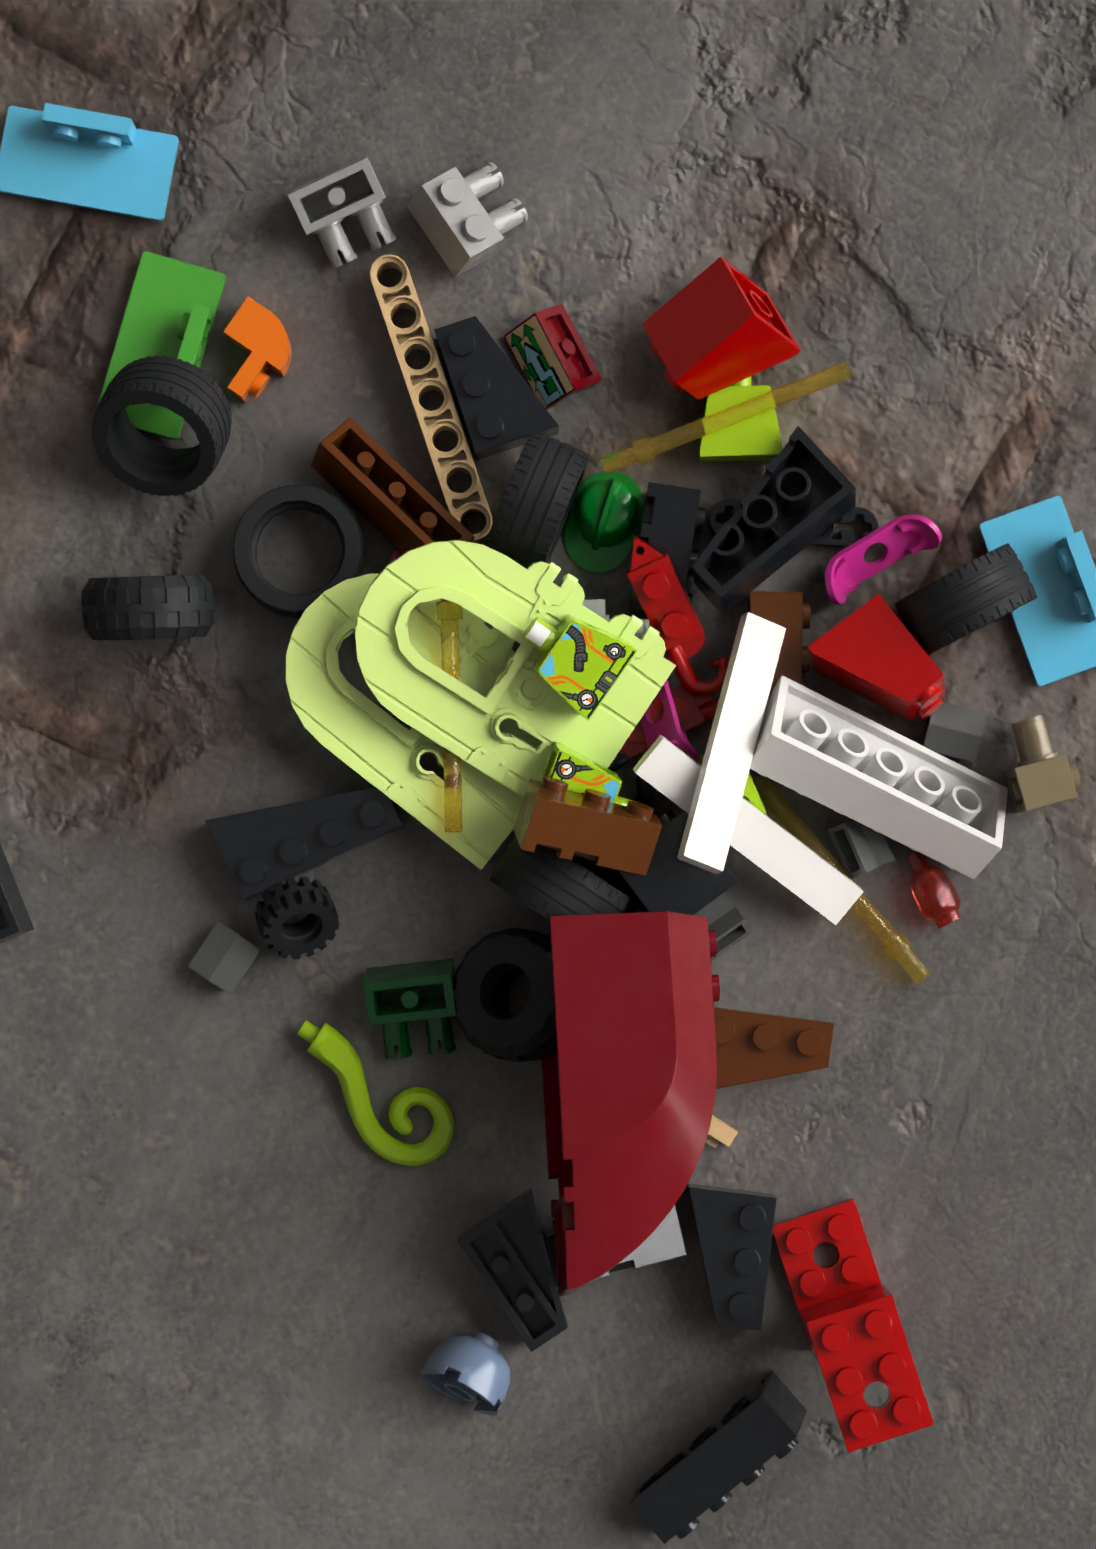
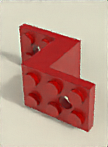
(851, 1326)

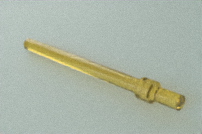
(645, 448)
(450, 614)
(894, 944)

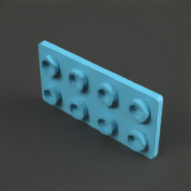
(87, 161)
(1060, 623)

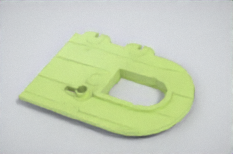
(509, 600)
(381, 746)

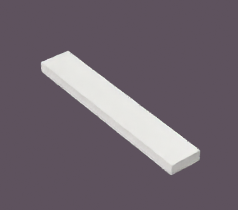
(731, 743)
(755, 836)

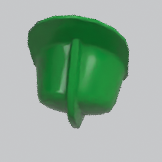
(603, 521)

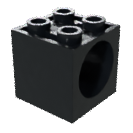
(672, 882)

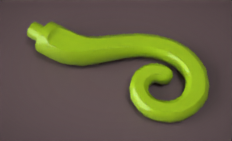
(340, 1056)

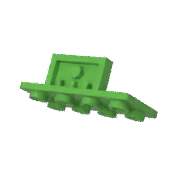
(168, 317)

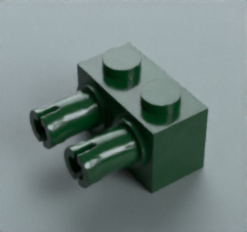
(411, 994)

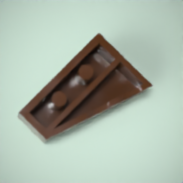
(587, 826)
(767, 1046)

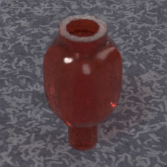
(933, 891)

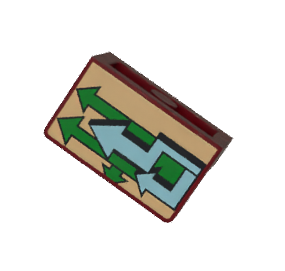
(552, 356)

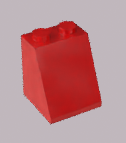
(718, 332)
(880, 662)

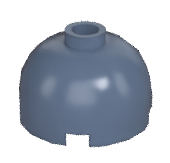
(469, 1371)

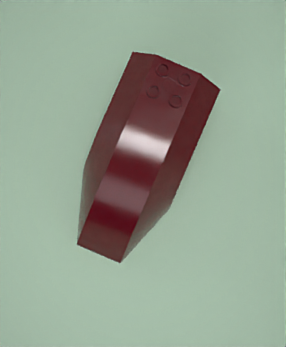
(628, 1079)

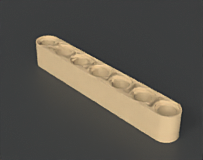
(426, 379)

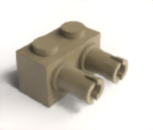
(1041, 775)

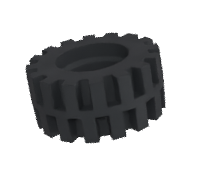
(290, 900)

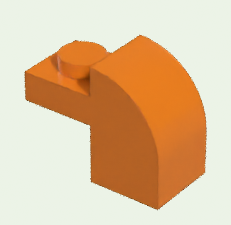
(265, 339)

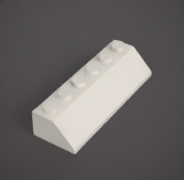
(880, 778)

